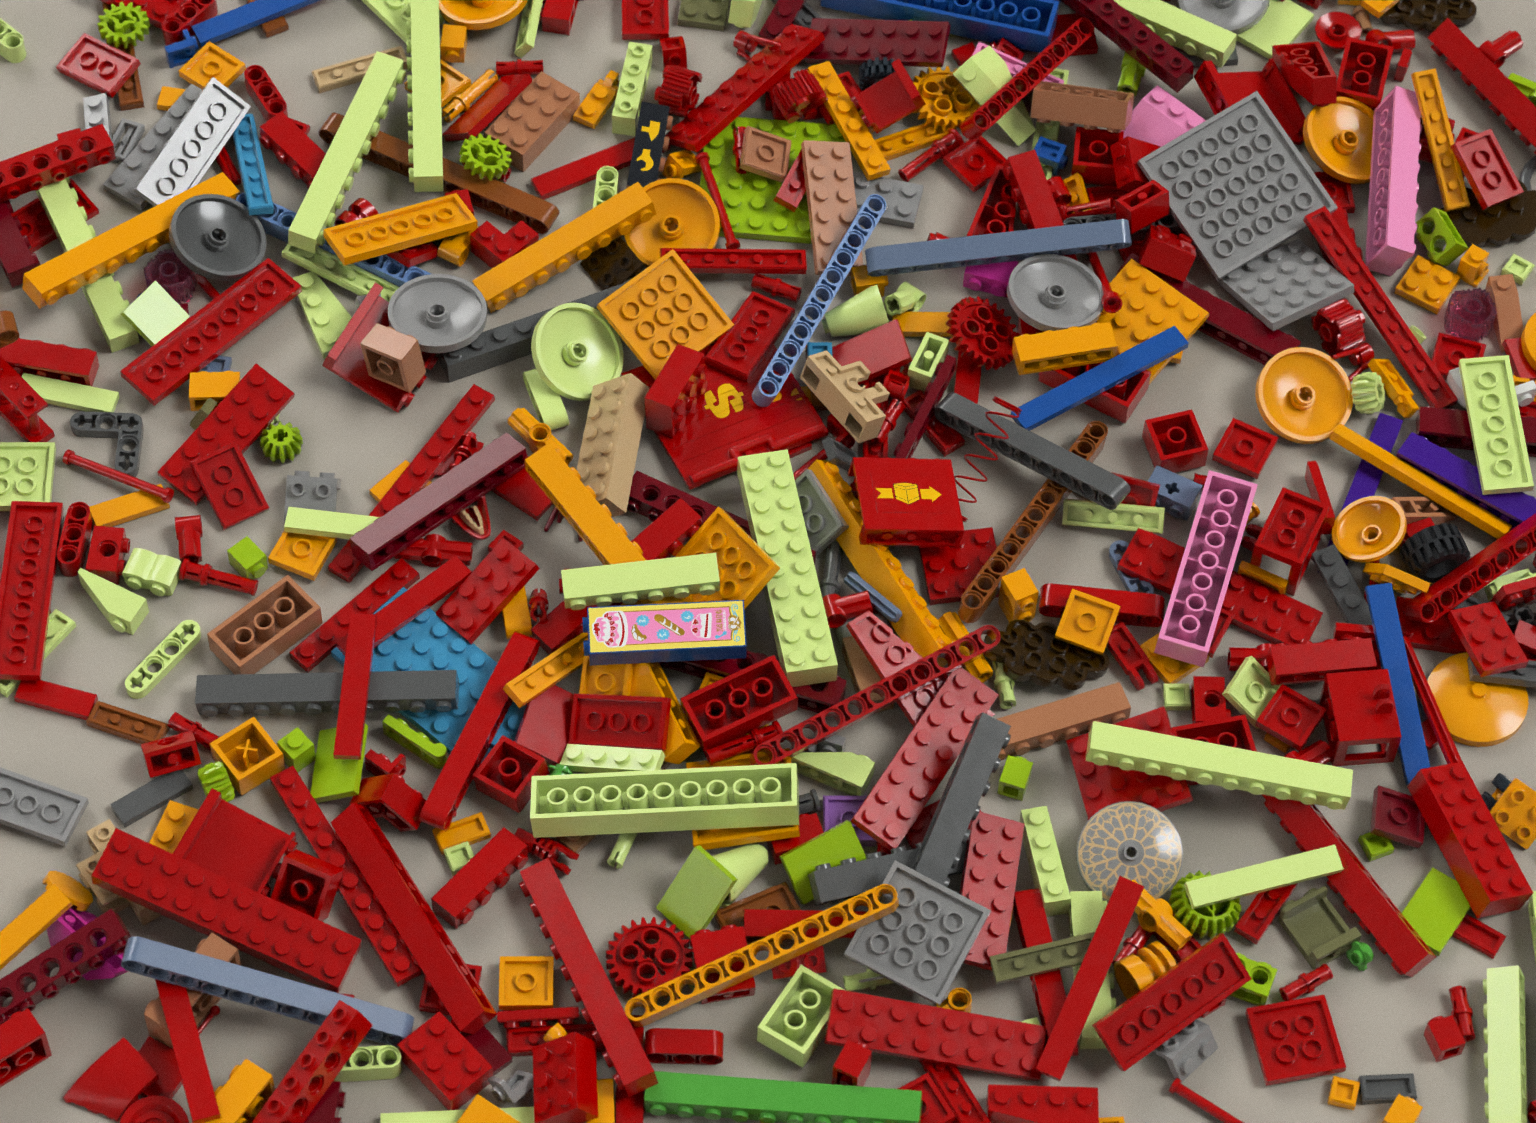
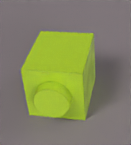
(247, 559)
(297, 749)
(1015, 777)

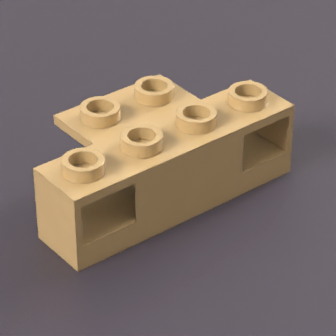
(840, 393)
(98, 839)

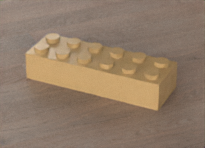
(612, 440)

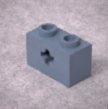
(1176, 493)

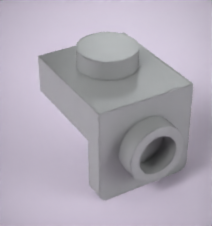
(514, 1088)

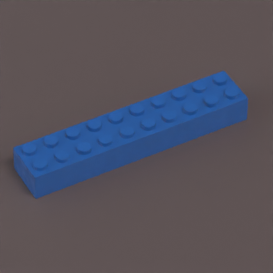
(1021, 22)

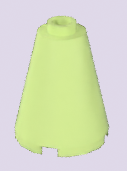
(856, 314)
(745, 865)

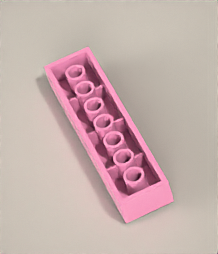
(1393, 182)
(1206, 569)

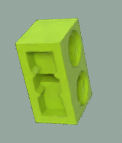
(1443, 234)
(1251, 991)

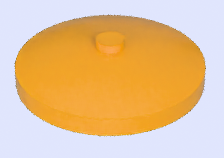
(480, 13)
(1341, 139)
(682, 220)
(1303, 395)
(1476, 711)

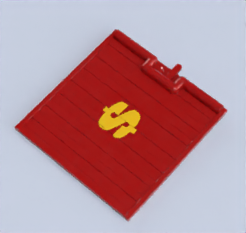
(732, 425)

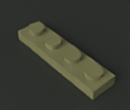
(1040, 958)

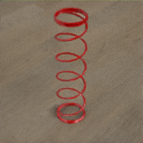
(1017, 411)

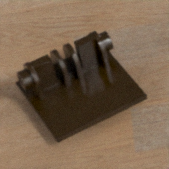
(612, 264)

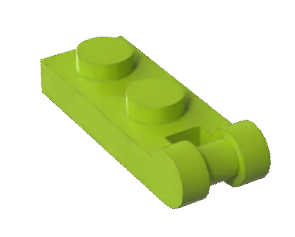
(415, 742)

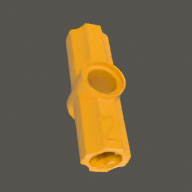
(532, 430)
(955, 629)
(1157, 916)

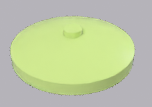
(576, 350)

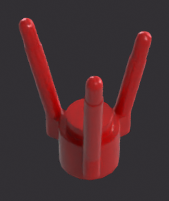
(747, 43)
(1359, 355)

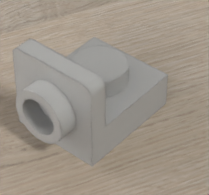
(832, 744)

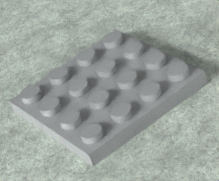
(1286, 284)
(921, 940)

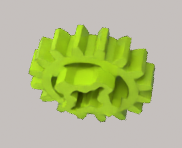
(123, 25)
(485, 157)

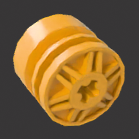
(1138, 971)

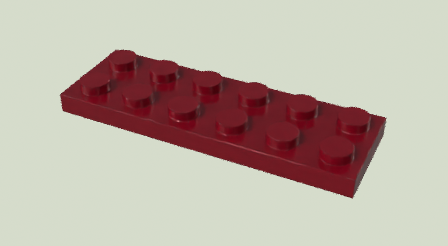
(861, 39)

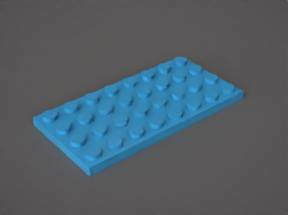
(434, 645)

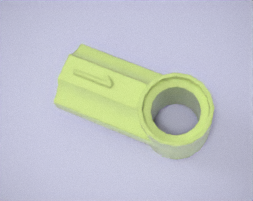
(905, 298)

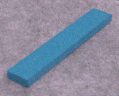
(252, 167)

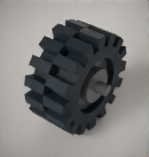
(874, 71)

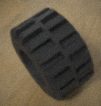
(1434, 552)

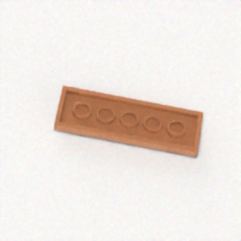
(829, 197)

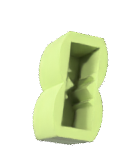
(152, 572)

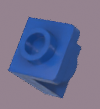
(181, 52)
(1052, 154)

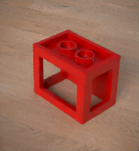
(1289, 534)
(1360, 713)

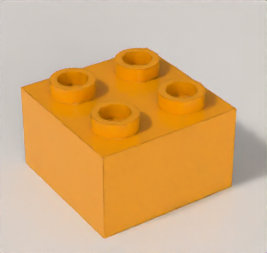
(248, 755)

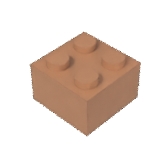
(393, 357)

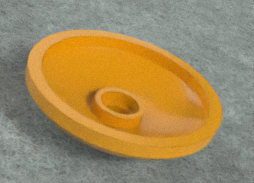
(1362, 522)

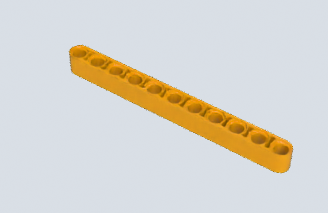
(748, 955)

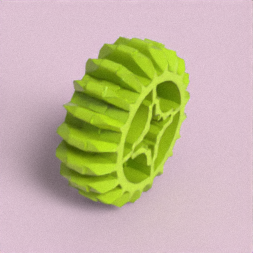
(1203, 919)

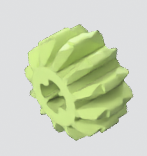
(1368, 393)

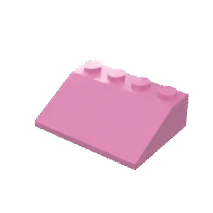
(1161, 118)

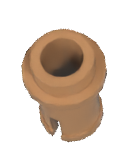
(1363, 18)

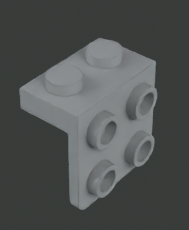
(311, 492)
(1188, 1049)

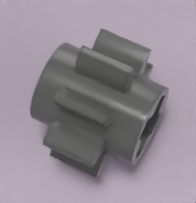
(1524, 614)

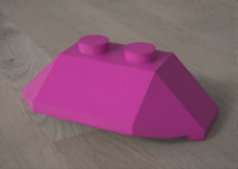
(71, 922)

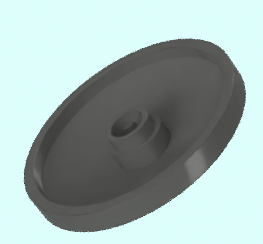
(217, 237)

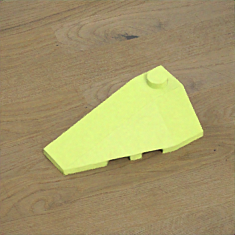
(985, 75)

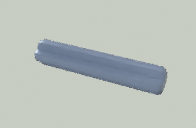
(877, 600)

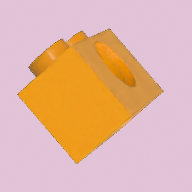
(1018, 596)

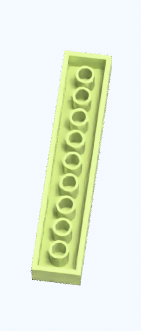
(794, 591)
(664, 800)

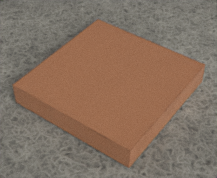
(765, 154)

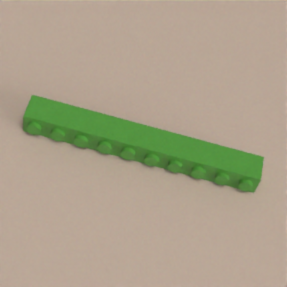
(778, 1100)

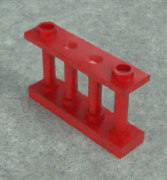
(20, 406)

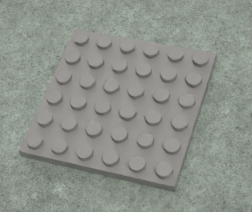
(1237, 185)

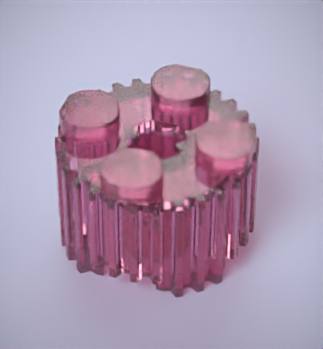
(171, 275)
(1470, 314)

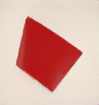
(113, 1081)

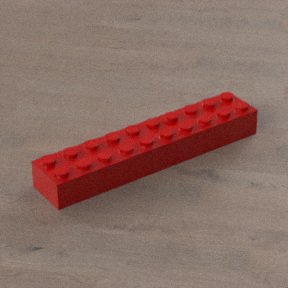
(226, 909)

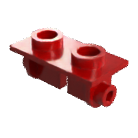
(813, 960)

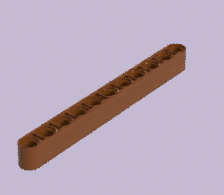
(484, 193)
(1087, 446)

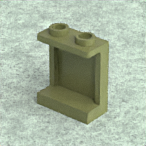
(1317, 928)

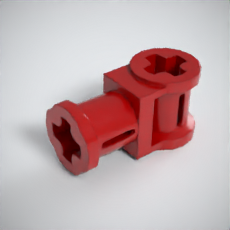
(897, 382)

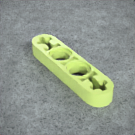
(159, 656)

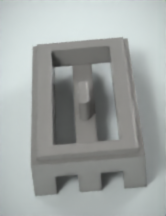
(140, 128)

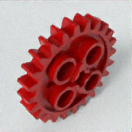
(981, 333)
(668, 945)

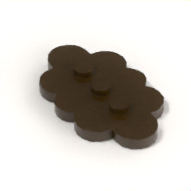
(1430, 13)
(1498, 223)
(1036, 655)

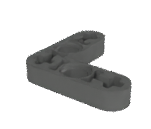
(124, 435)

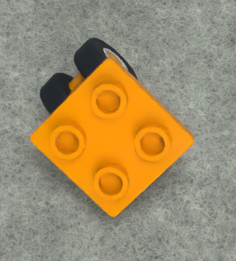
(1513, 809)

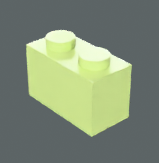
(923, 366)

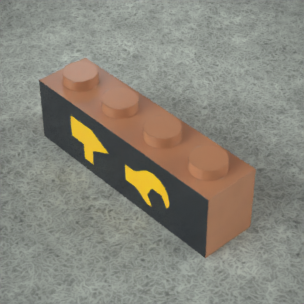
(649, 144)

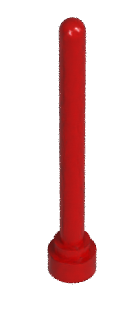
(1110, 300)

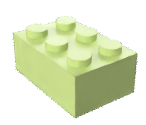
(798, 1017)

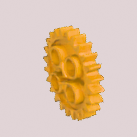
(944, 97)

